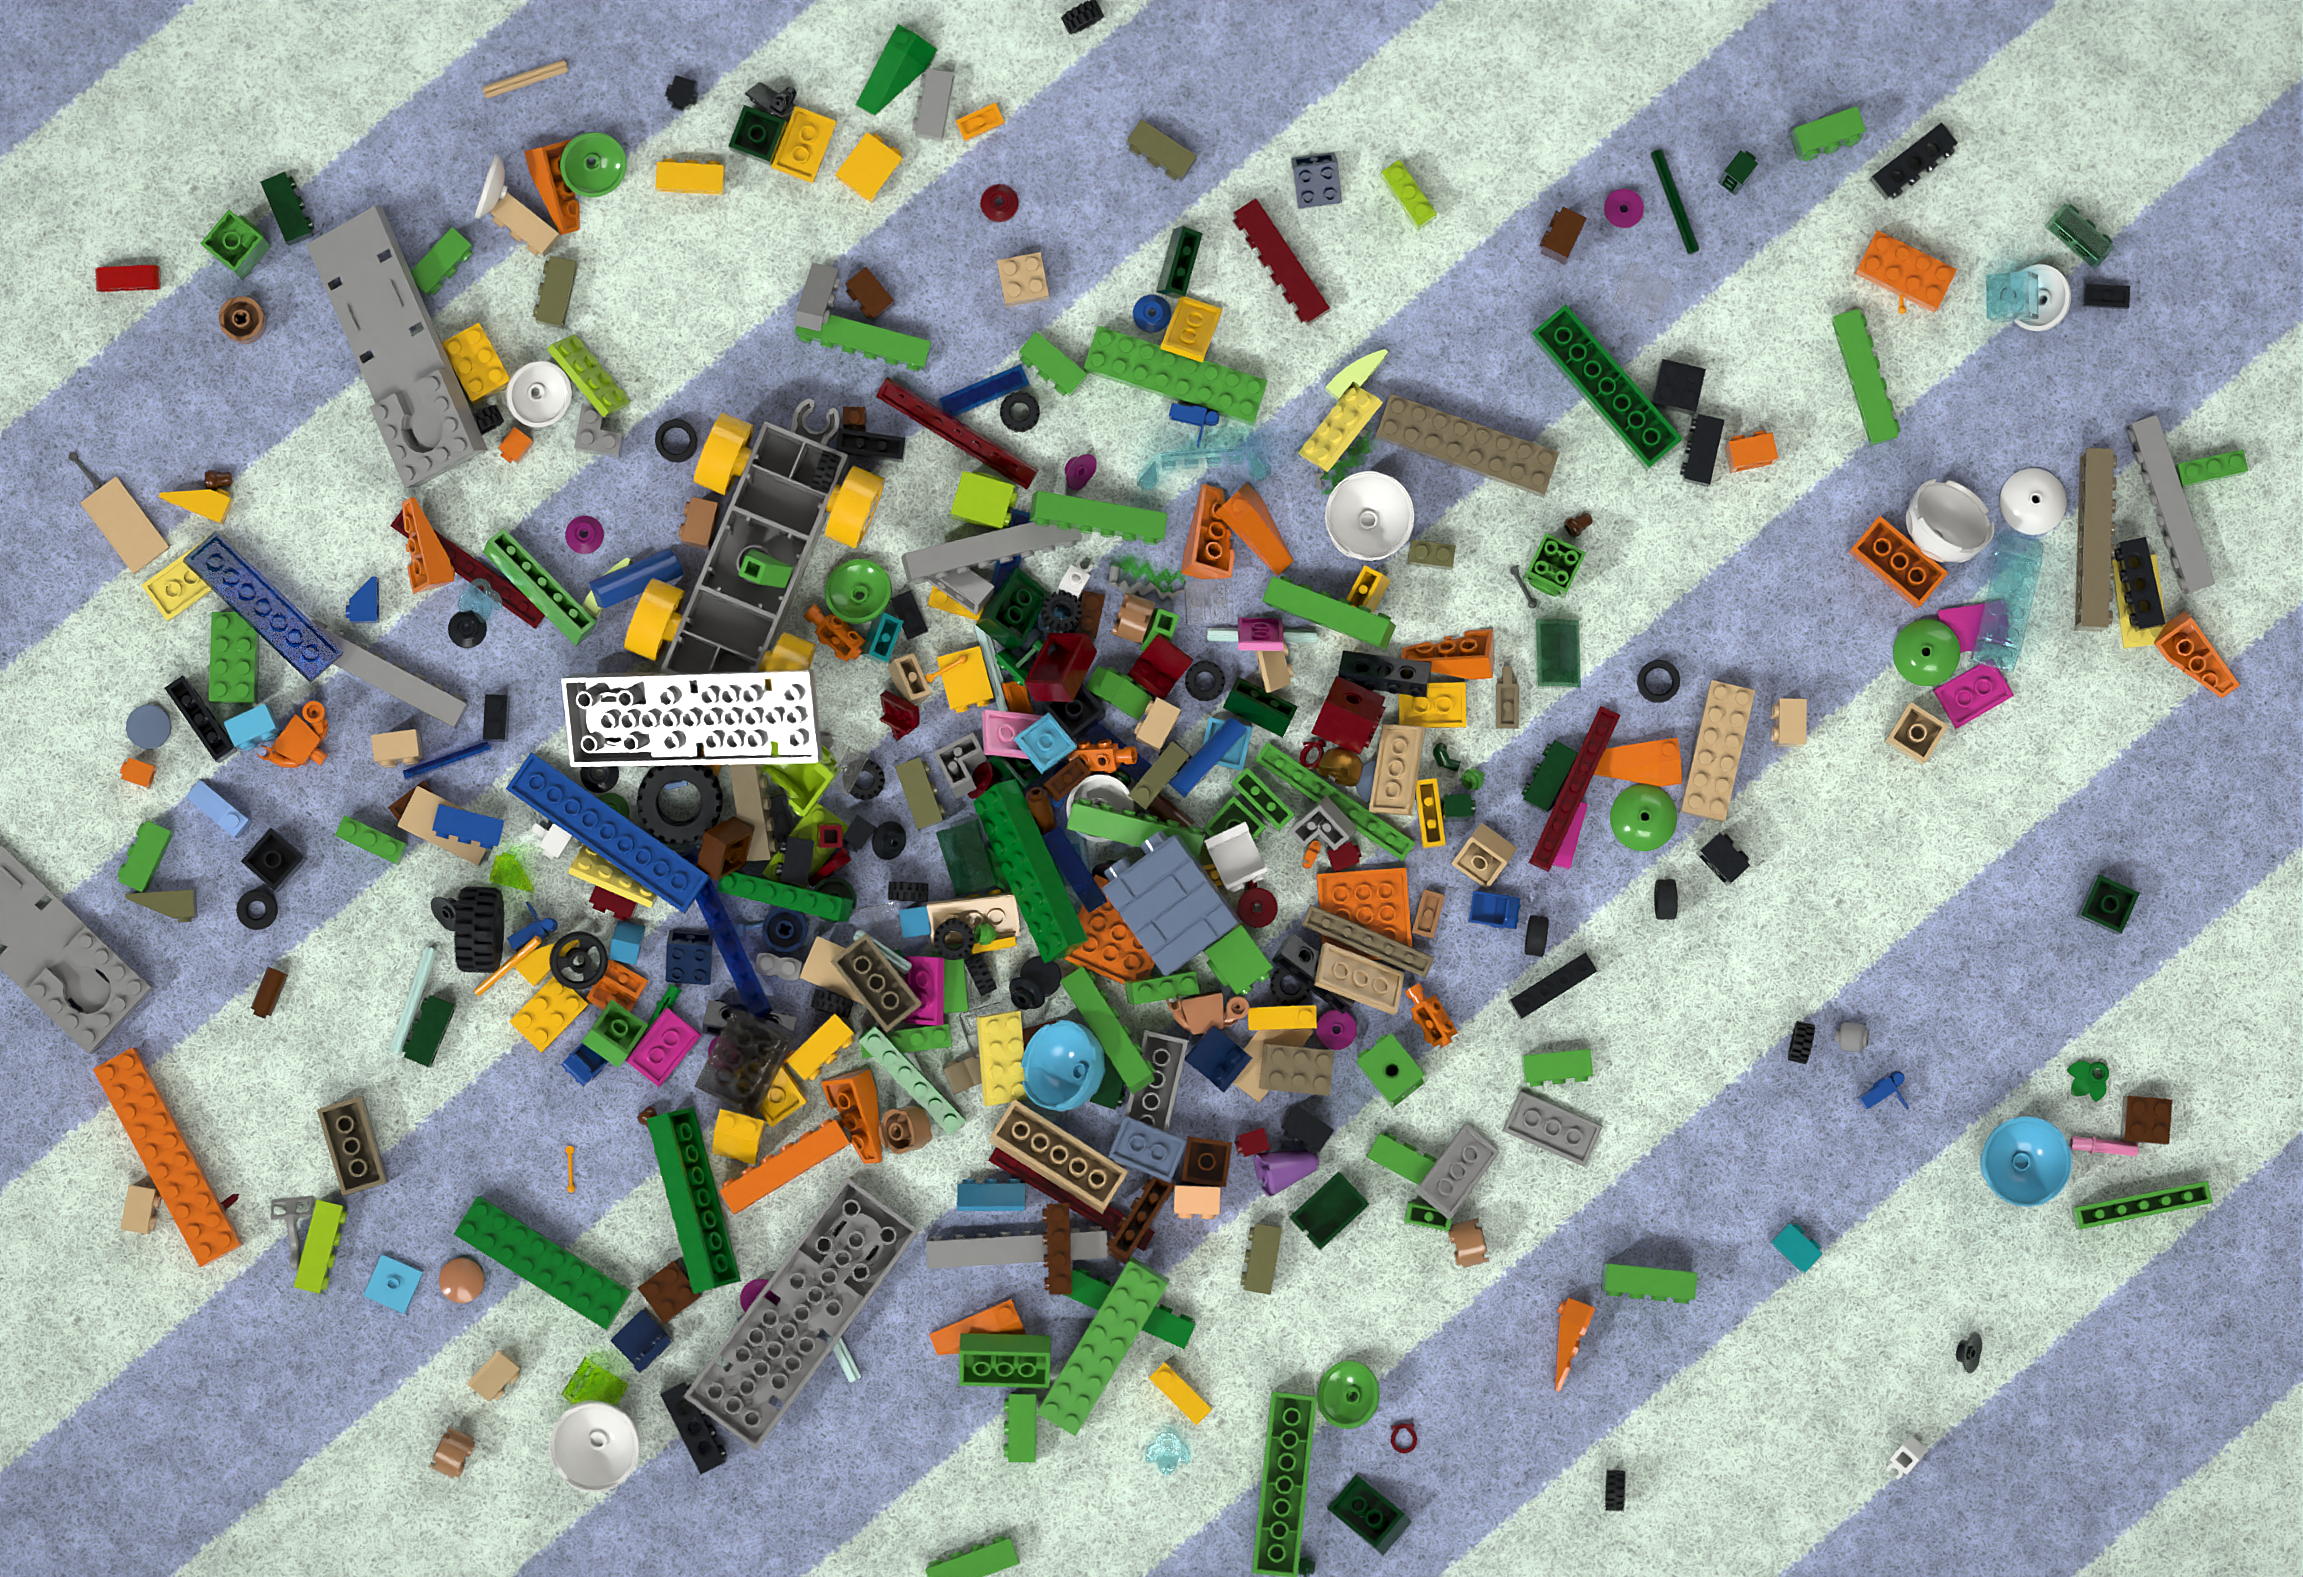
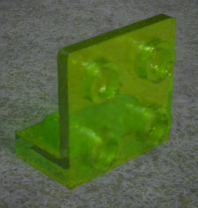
(594, 1384)

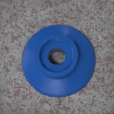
(1151, 323)

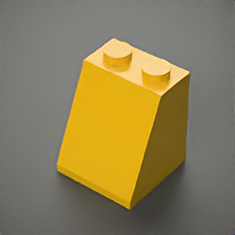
(738, 1136)

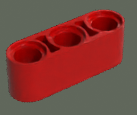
(127, 278)

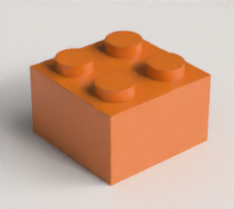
(1751, 452)

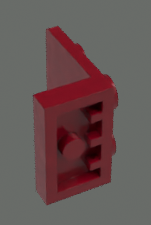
(1160, 667)

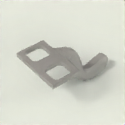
(291, 1218)

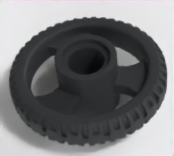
(590, 975)

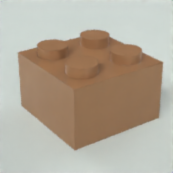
(700, 523)

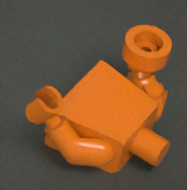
(299, 741)

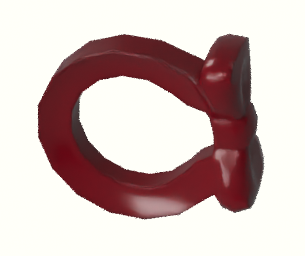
(1319, 744)
(1396, 1428)

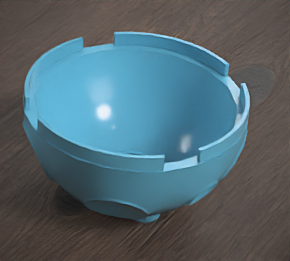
(1063, 1066)
(2026, 1161)

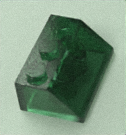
(2080, 235)
(1557, 653)
(967, 857)

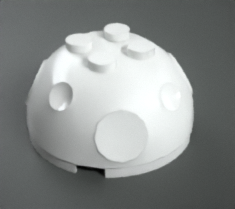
(1369, 516)
(1948, 522)
(594, 1446)

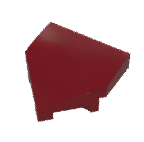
(899, 714)
(830, 867)

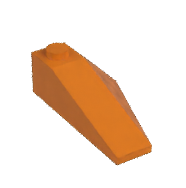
(1252, 522)
(1208, 542)
(2190, 651)
(1462, 657)
(1646, 763)
(857, 1103)
(995, 1320)
(1572, 1325)

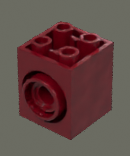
(1349, 715)

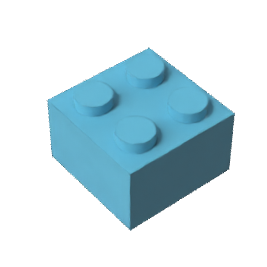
(253, 727)

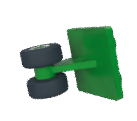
(1017, 667)

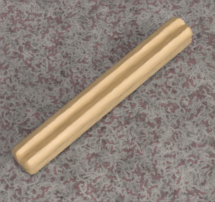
(525, 79)

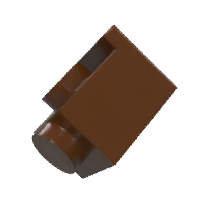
(854, 418)

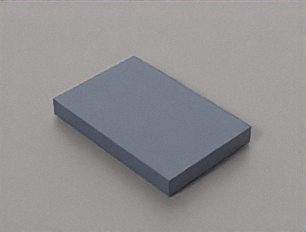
(1147, 1148)

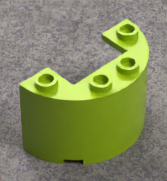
(803, 780)

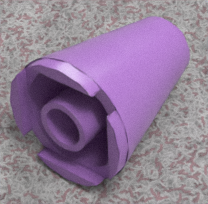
(1283, 1169)

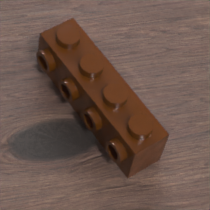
(1139, 1221)
(1059, 1249)

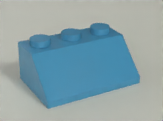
(991, 1195)

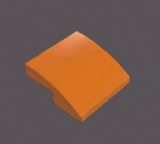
(619, 985)

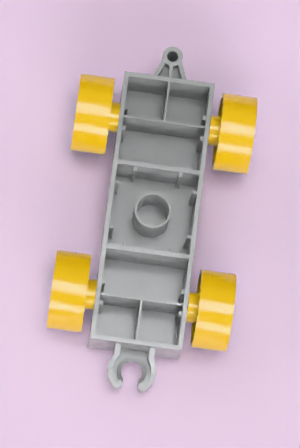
(773, 511)

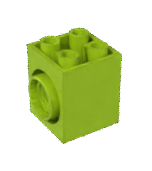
(984, 501)

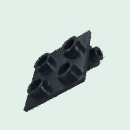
(777, 103)

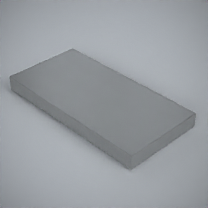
(1552, 1128)
(1457, 1171)

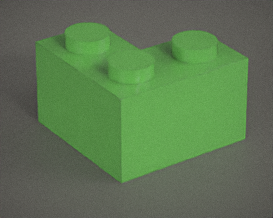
(1119, 691)

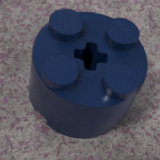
(797, 935)

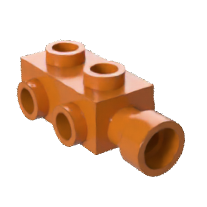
(836, 634)
(1110, 751)
(1431, 1017)

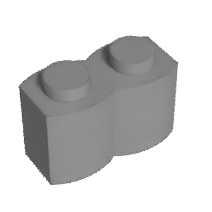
(785, 968)

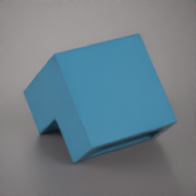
(914, 922)
(627, 942)

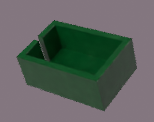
(1329, 1210)

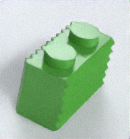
(1426, 1216)

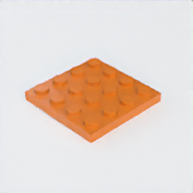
(1368, 899)
(1111, 944)

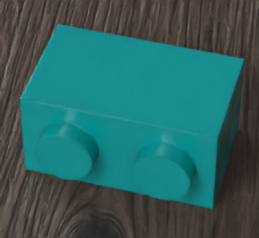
(881, 638)
(1797, 1247)

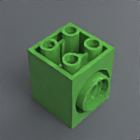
(236, 243)
(1554, 566)
(1238, 961)
(1384, 1057)

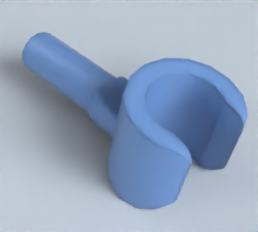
(741, 928)

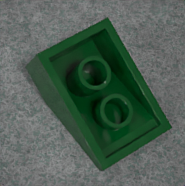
(1013, 610)
(1015, 768)
(1369, 1515)

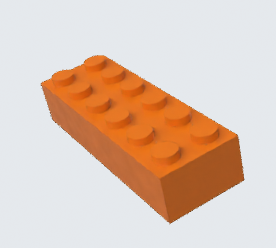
(785, 1166)

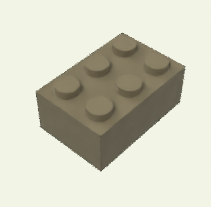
(1296, 1069)

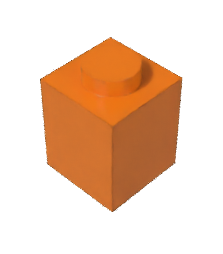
(515, 446)
(138, 772)

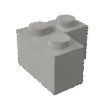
(592, 437)
(957, 760)
(1323, 820)

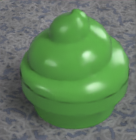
(1473, 779)
(984, 934)

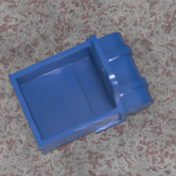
(1195, 416)
(1494, 910)
(537, 928)
(584, 1064)
(1882, 1089)

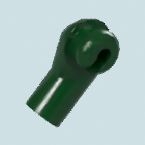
(1442, 758)

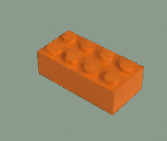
(1905, 271)
(1898, 562)

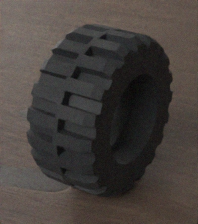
(669, 829)
(479, 929)

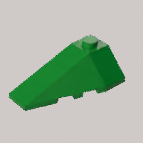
(899, 64)

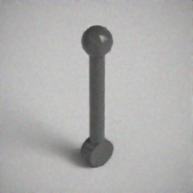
(74, 457)
(1531, 603)

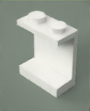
(1236, 857)

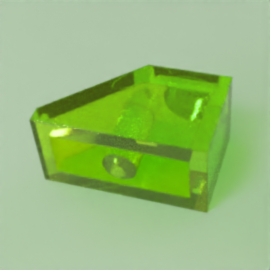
(510, 873)

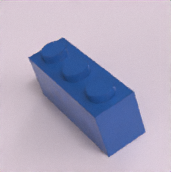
(467, 826)

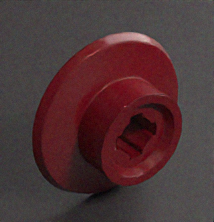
(1006, 210)
(983, 779)
(1257, 896)

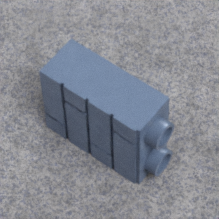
(1169, 902)

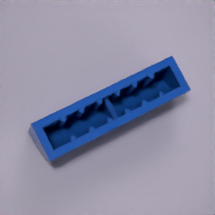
(634, 578)
(1207, 756)

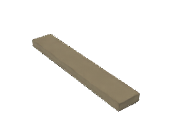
(1367, 941)

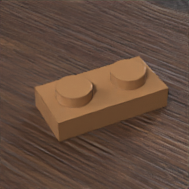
(1428, 914)

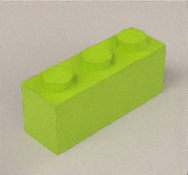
(1408, 195)

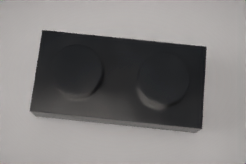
(2106, 296)
(908, 611)
(782, 817)

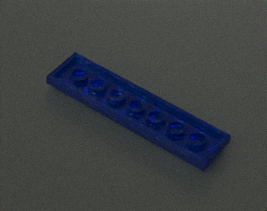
(263, 606)

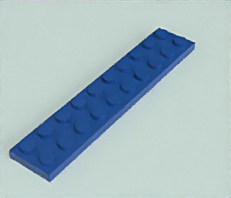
(608, 833)

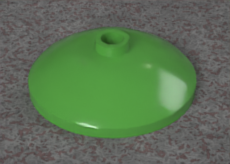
(597, 177)
(857, 578)
(1926, 669)
(1627, 821)
(1338, 1391)

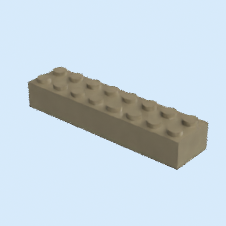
(1467, 445)
(2094, 539)

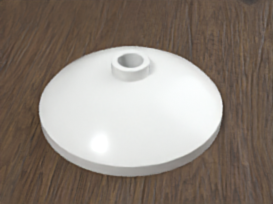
(493, 188)
(2058, 293)
(550, 400)
(2017, 502)
(1101, 789)

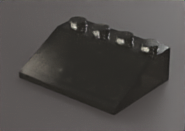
(746, 1061)

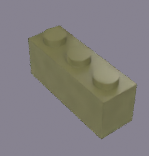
(1160, 151)
(555, 292)
(920, 793)
(1261, 1258)

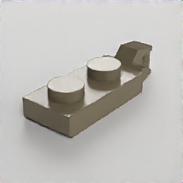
(1507, 701)

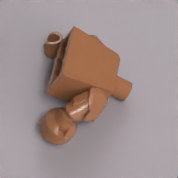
(1203, 1010)

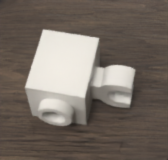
(1075, 580)
(554, 841)
(1907, 1456)

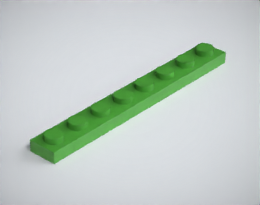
(1317, 788)

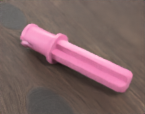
(2103, 1146)

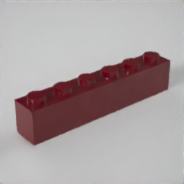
(1281, 262)

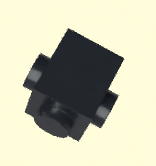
(682, 93)

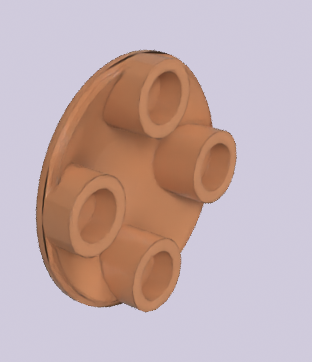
(461, 1280)

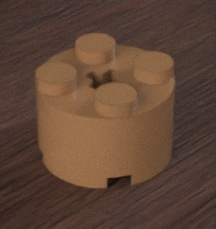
(242, 332)
(1133, 618)
(905, 1129)
(1469, 1243)
(451, 1453)

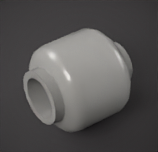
(1852, 1037)

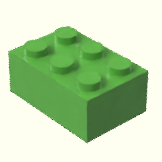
(1828, 134)

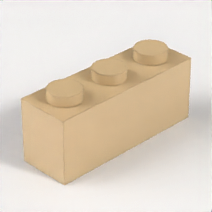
(524, 225)

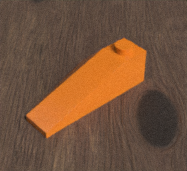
(558, 197)
(429, 562)

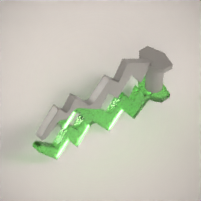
(1363, 448)
(1129, 565)

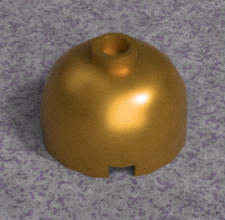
(1342, 765)

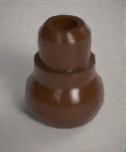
(217, 479)
(1575, 525)
(645, 1114)

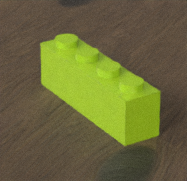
(320, 1246)

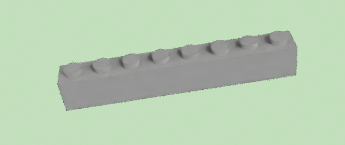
(2170, 504)
(984, 549)
(396, 680)
(1009, 1248)

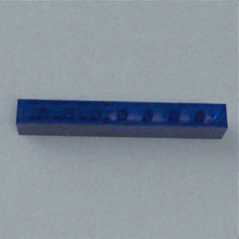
(730, 945)

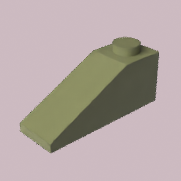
(1158, 775)
(174, 904)

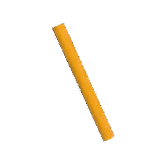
(508, 965)

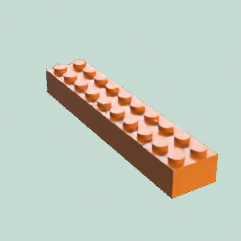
(167, 1157)

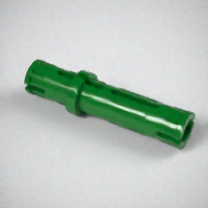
(672, 993)

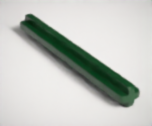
(1674, 201)

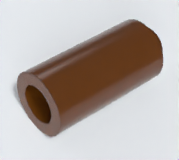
(1041, 809)
(1166, 810)
(268, 992)

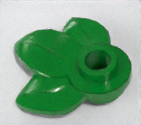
(2086, 1082)

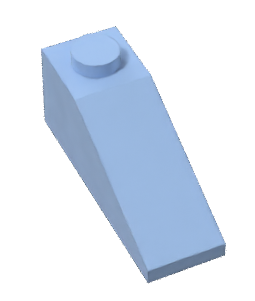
(219, 809)

